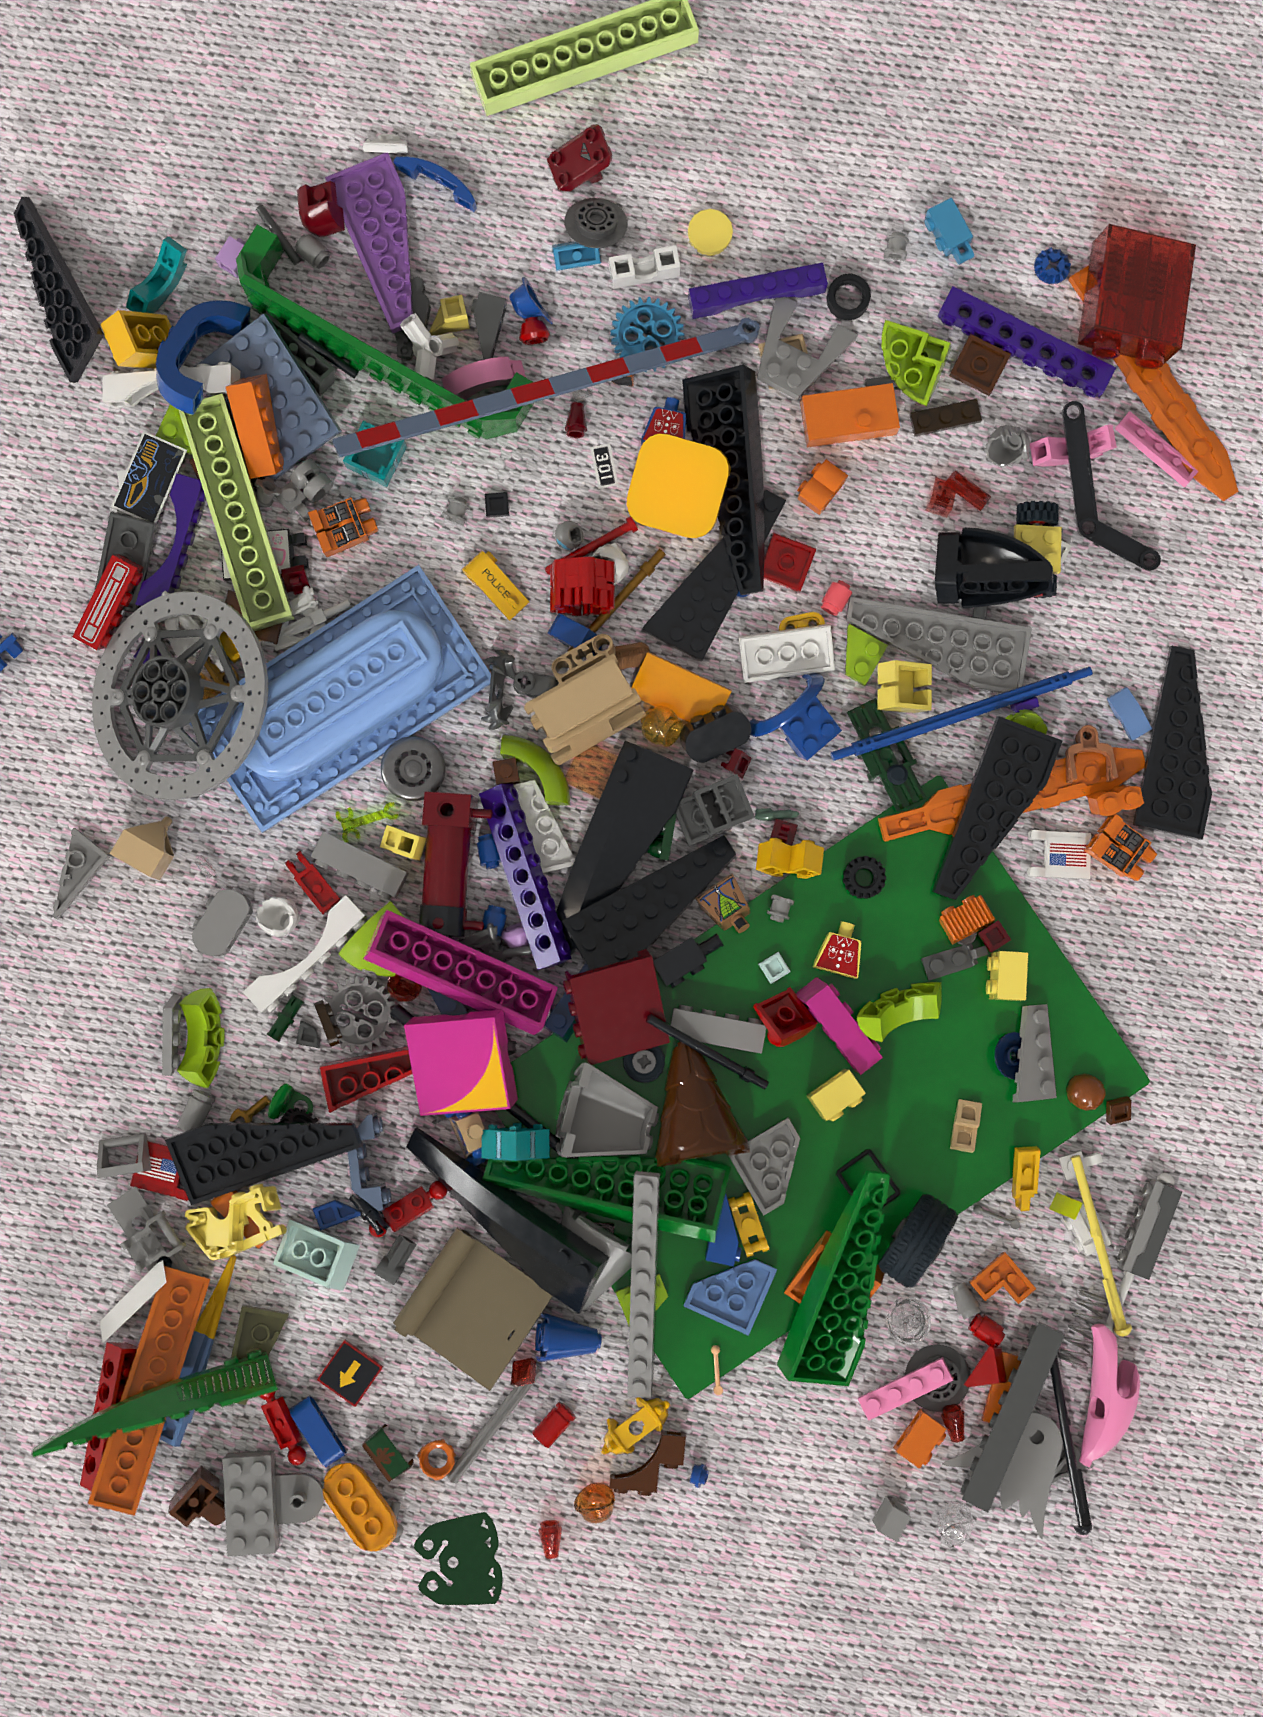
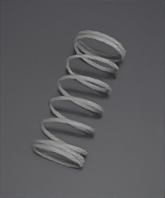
(1064, 1355)

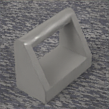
(143, 1164)

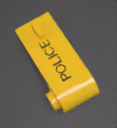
(495, 584)

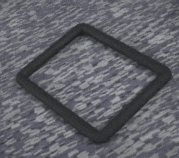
(879, 1165)

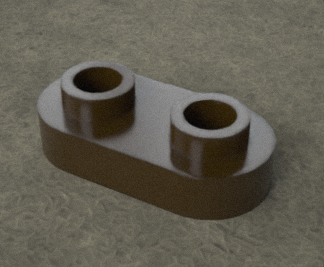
(332, 1032)

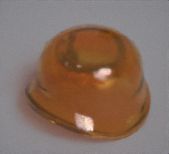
(595, 1503)

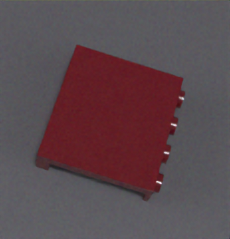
(614, 1007)

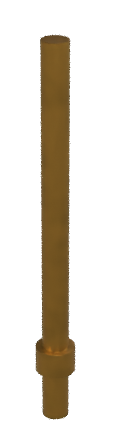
(646, 569)

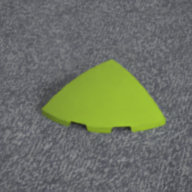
(913, 360)
(356, 947)

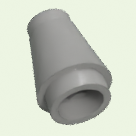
(965, 1301)

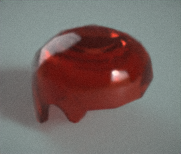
(403, 988)

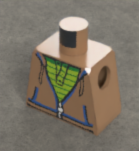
(725, 905)

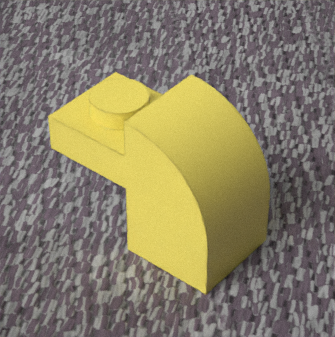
(403, 842)

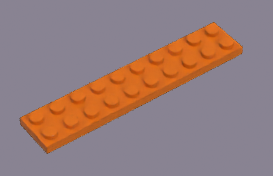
(156, 1362)

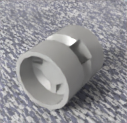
(308, 477)

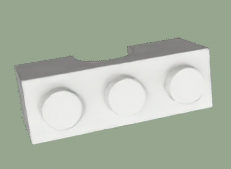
(658, 266)

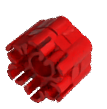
(579, 582)

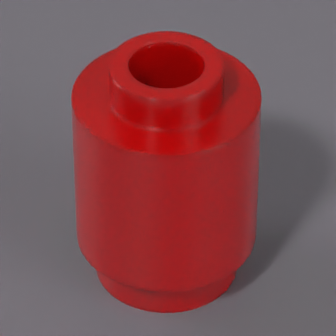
(987, 1330)

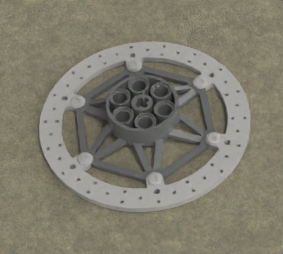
(171, 693)

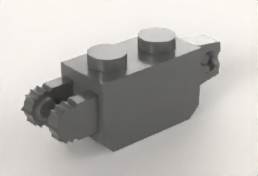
(422, 308)

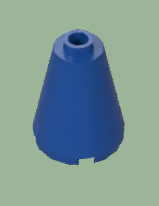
(564, 1338)

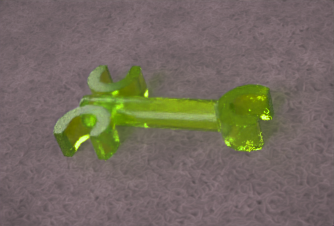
(350, 824)

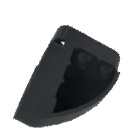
(988, 569)

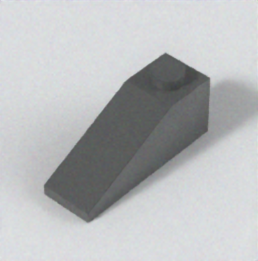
(488, 316)

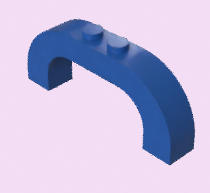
(194, 323)

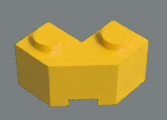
(779, 858)

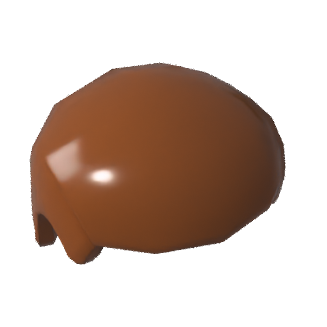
(1085, 1092)

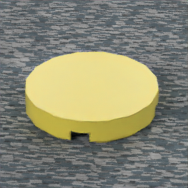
(710, 232)

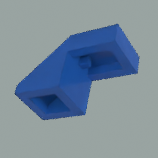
(570, 632)

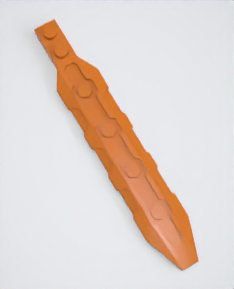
(1176, 417)
(945, 806)

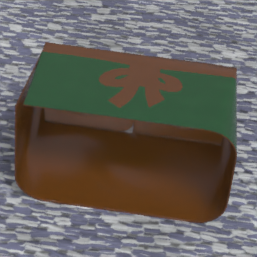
(386, 1455)

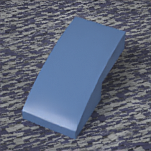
(1129, 713)

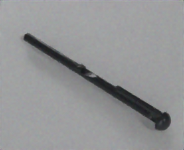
(1075, 1475)

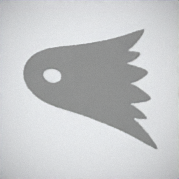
(1029, 1471)

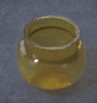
(661, 726)

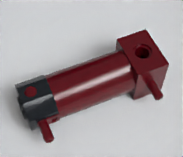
(448, 862)

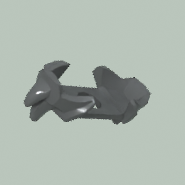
(501, 668)

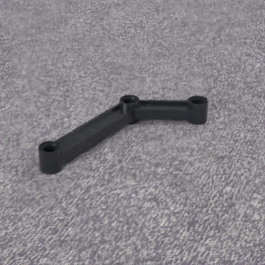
(1084, 495)

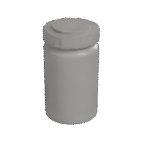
(195, 1110)

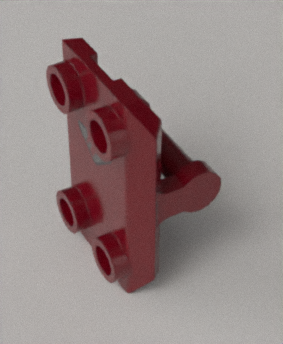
(580, 159)

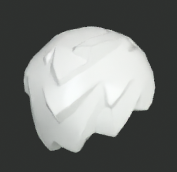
(613, 553)
(277, 916)

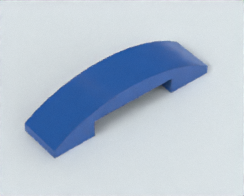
(413, 166)

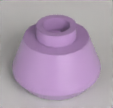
(515, 935)

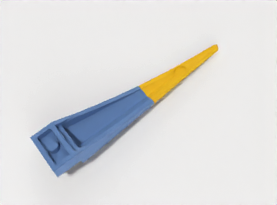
(199, 1350)

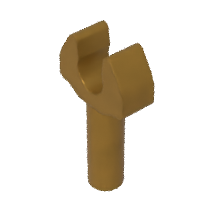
(252, 1111)

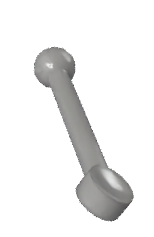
(1015, 1224)

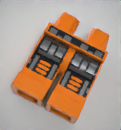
(341, 525)
(1120, 848)

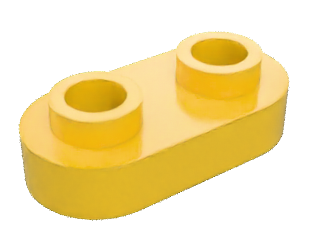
(801, 620)

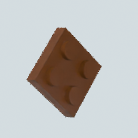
(980, 365)

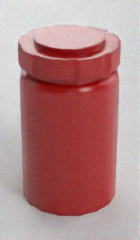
(554, 1424)

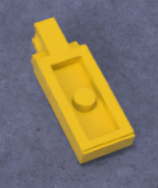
(1025, 1176)

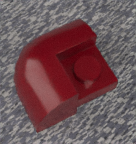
(320, 210)

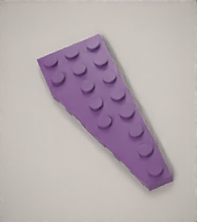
(378, 227)

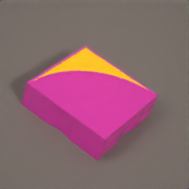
(461, 1062)

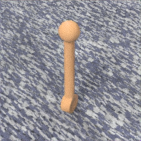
(718, 1390)

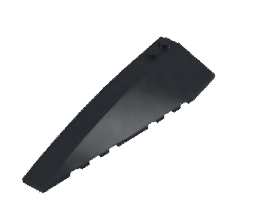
(725, 415)
(630, 814)
(536, 1242)

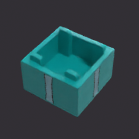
(376, 463)
(515, 1143)

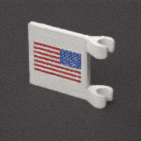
(1062, 855)

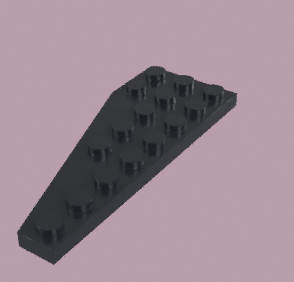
(67, 312)
(1005, 783)
(643, 910)
(237, 1155)

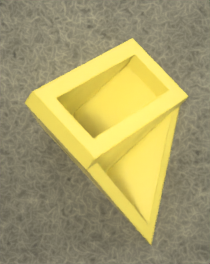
(450, 316)

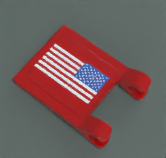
(163, 1174)

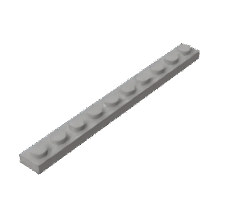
(643, 1284)

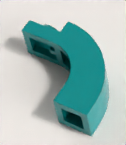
(161, 281)

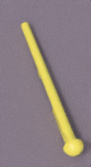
(1121, 1328)

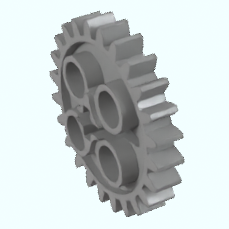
(368, 995)

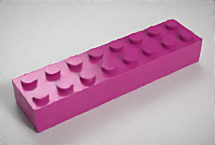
(460, 972)

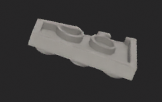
(171, 1035)

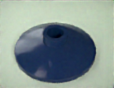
(1008, 1045)

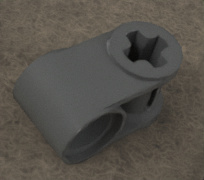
(538, 684)

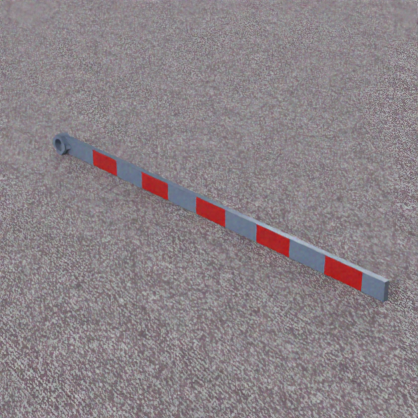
(545, 388)

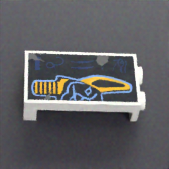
(148, 478)

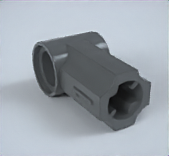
(393, 1264)

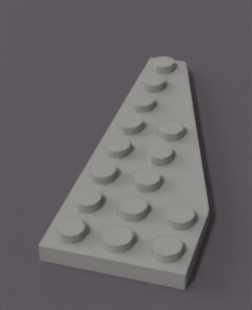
(967, 648)

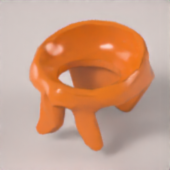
(430, 1471)

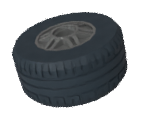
(918, 1240)

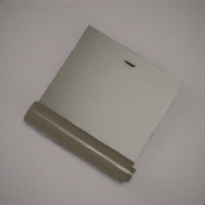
(472, 1307)

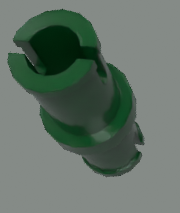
(285, 1018)

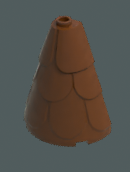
(695, 1113)

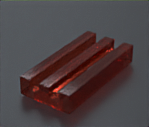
(967, 490)

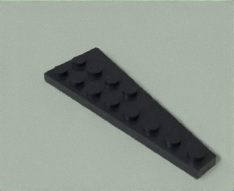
(702, 601)

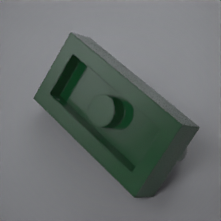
(661, 847)

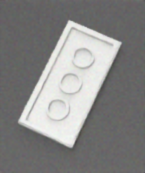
(786, 653)

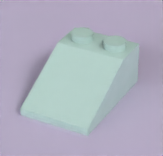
(316, 1255)

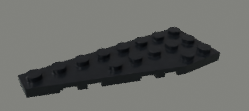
(1176, 765)

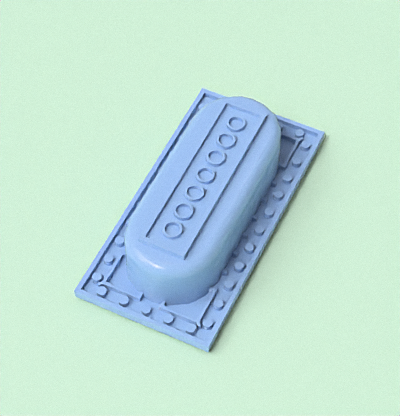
(350, 696)

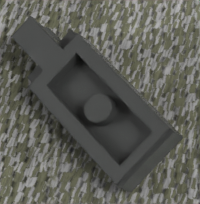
(952, 960)

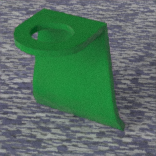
(285, 1099)

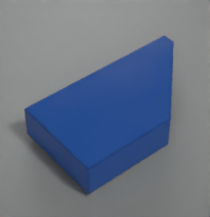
(334, 1213)

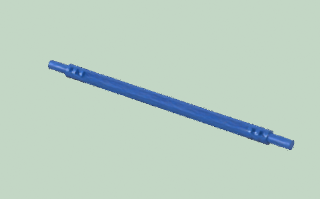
(960, 713)

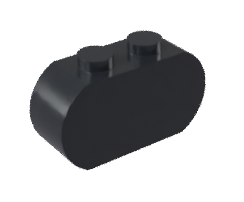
(715, 733)

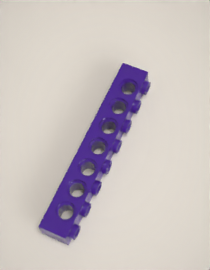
(1021, 331)
(515, 870)

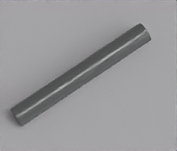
(270, 223)

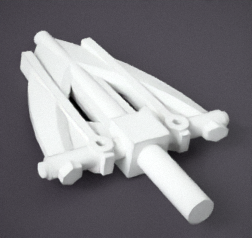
(314, 618)
(180, 645)

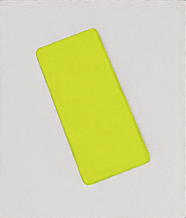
(1065, 1206)

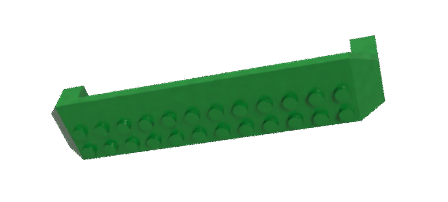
(254, 267)

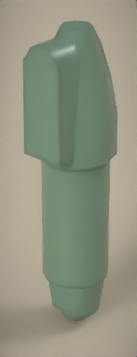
(770, 815)

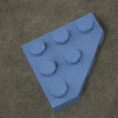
(732, 1295)

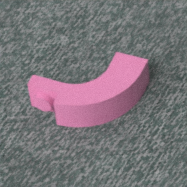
(482, 375)
(1053, 450)

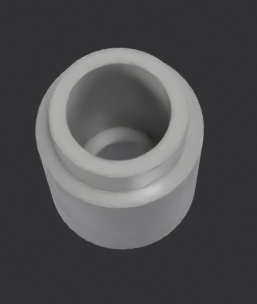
(312, 251)

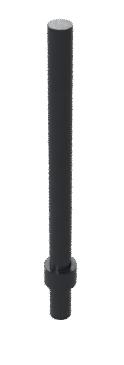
(745, 1073)

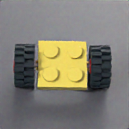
(1036, 528)

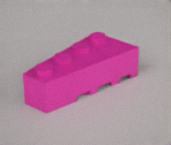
(840, 1025)

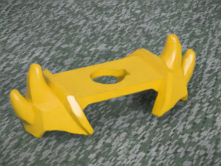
(621, 1440)

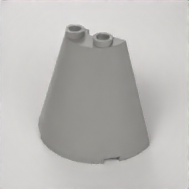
(603, 1117)
(617, 1249)

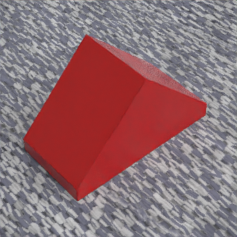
(989, 1369)

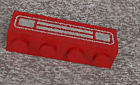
(108, 601)

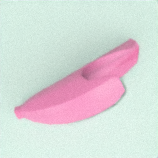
(1112, 1397)

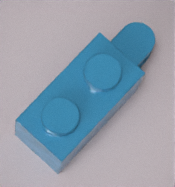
(950, 230)

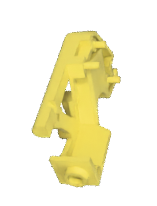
(225, 1236)

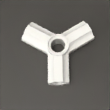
(427, 347)

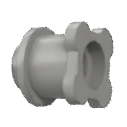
(896, 246)
(265, 491)
(456, 510)
(780, 908)

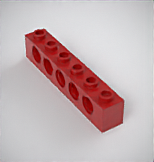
(113, 1378)

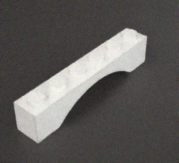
(129, 389)
(340, 922)

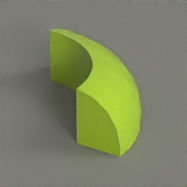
(539, 760)
(900, 1007)
(204, 1037)

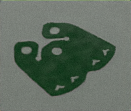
(474, 1556)

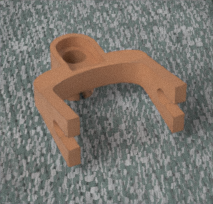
(1090, 744)

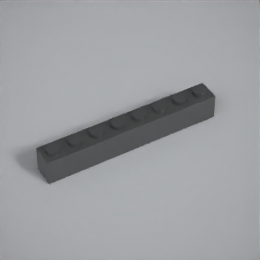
(1013, 1416)

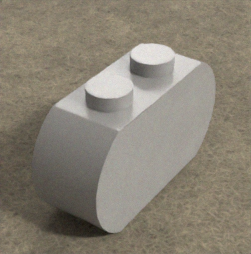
(221, 922)

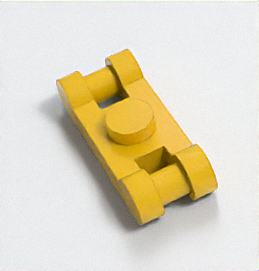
(748, 1224)

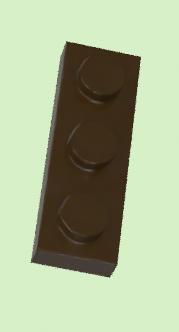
(945, 417)

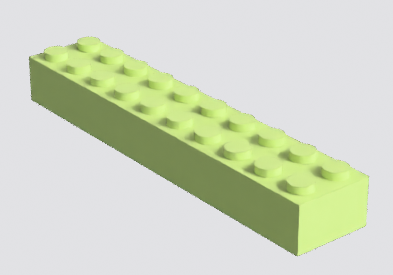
(583, 53)
(236, 514)

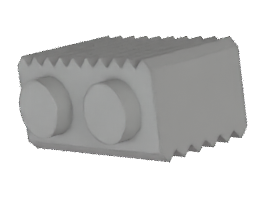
(892, 1518)

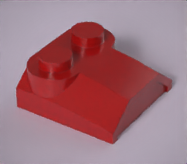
(785, 1018)

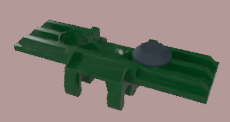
(896, 778)

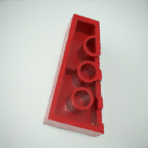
(362, 1075)

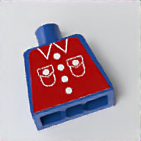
(666, 421)

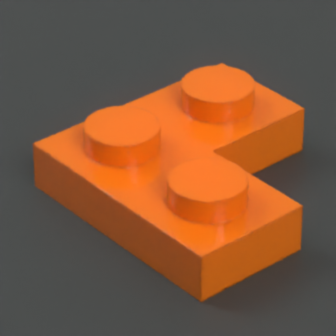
(1004, 1273)

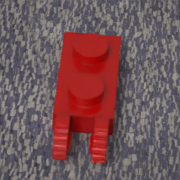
(314, 884)

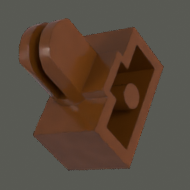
(198, 1499)

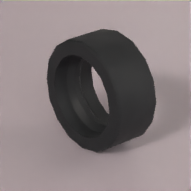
(859, 283)

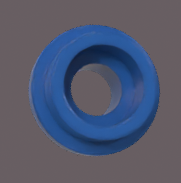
(699, 1475)

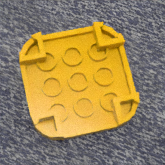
(678, 485)

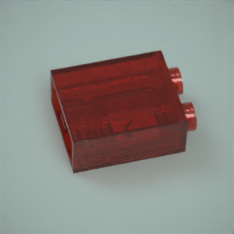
(1136, 296)

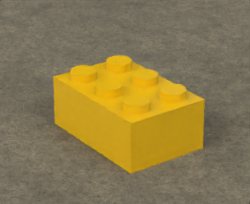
(135, 337)

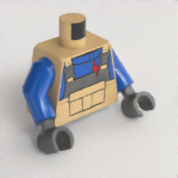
(468, 1132)

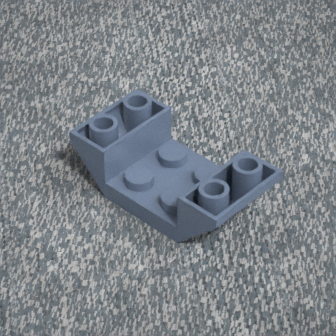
(376, 1194)

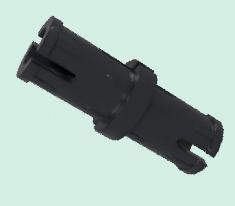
(370, 1214)

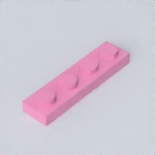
(1155, 448)
(905, 1388)

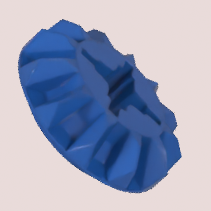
(1051, 275)

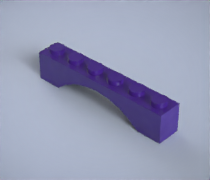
(792, 282)
(187, 498)

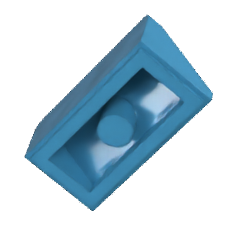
(574, 255)

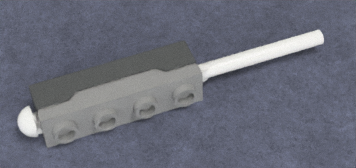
(1147, 1233)

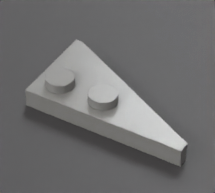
(81, 865)

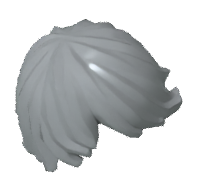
(1007, 446)

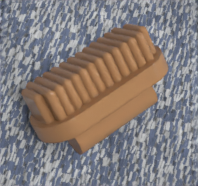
(631, 655)

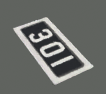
(604, 466)

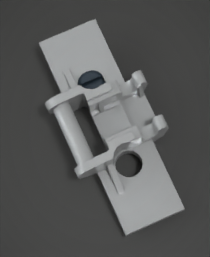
(144, 1244)

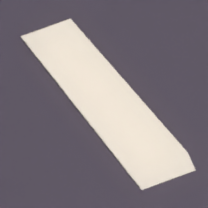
(133, 1300)

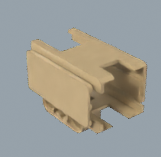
(587, 703)

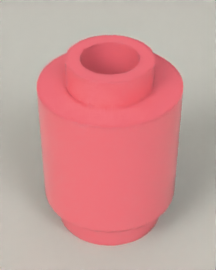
(836, 597)

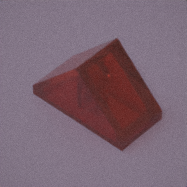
(940, 499)

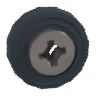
(639, 1071)

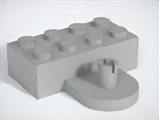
(262, 1500)

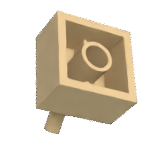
(146, 848)

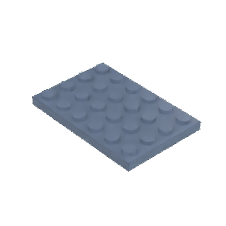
(298, 410)

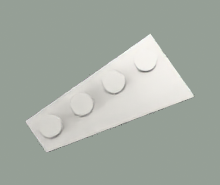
(546, 834)

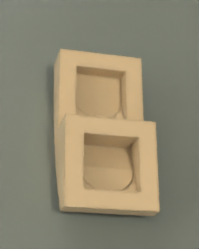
(965, 1126)

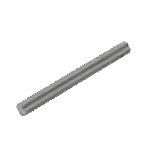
(490, 1429)

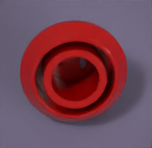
(533, 331)

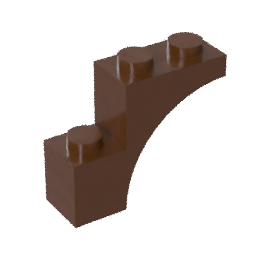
(645, 1478)

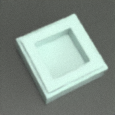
(774, 968)

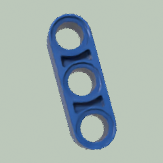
(317, 1431)

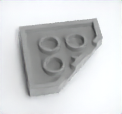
(769, 1164)

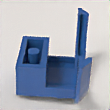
(803, 722)

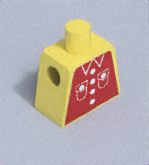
(840, 952)

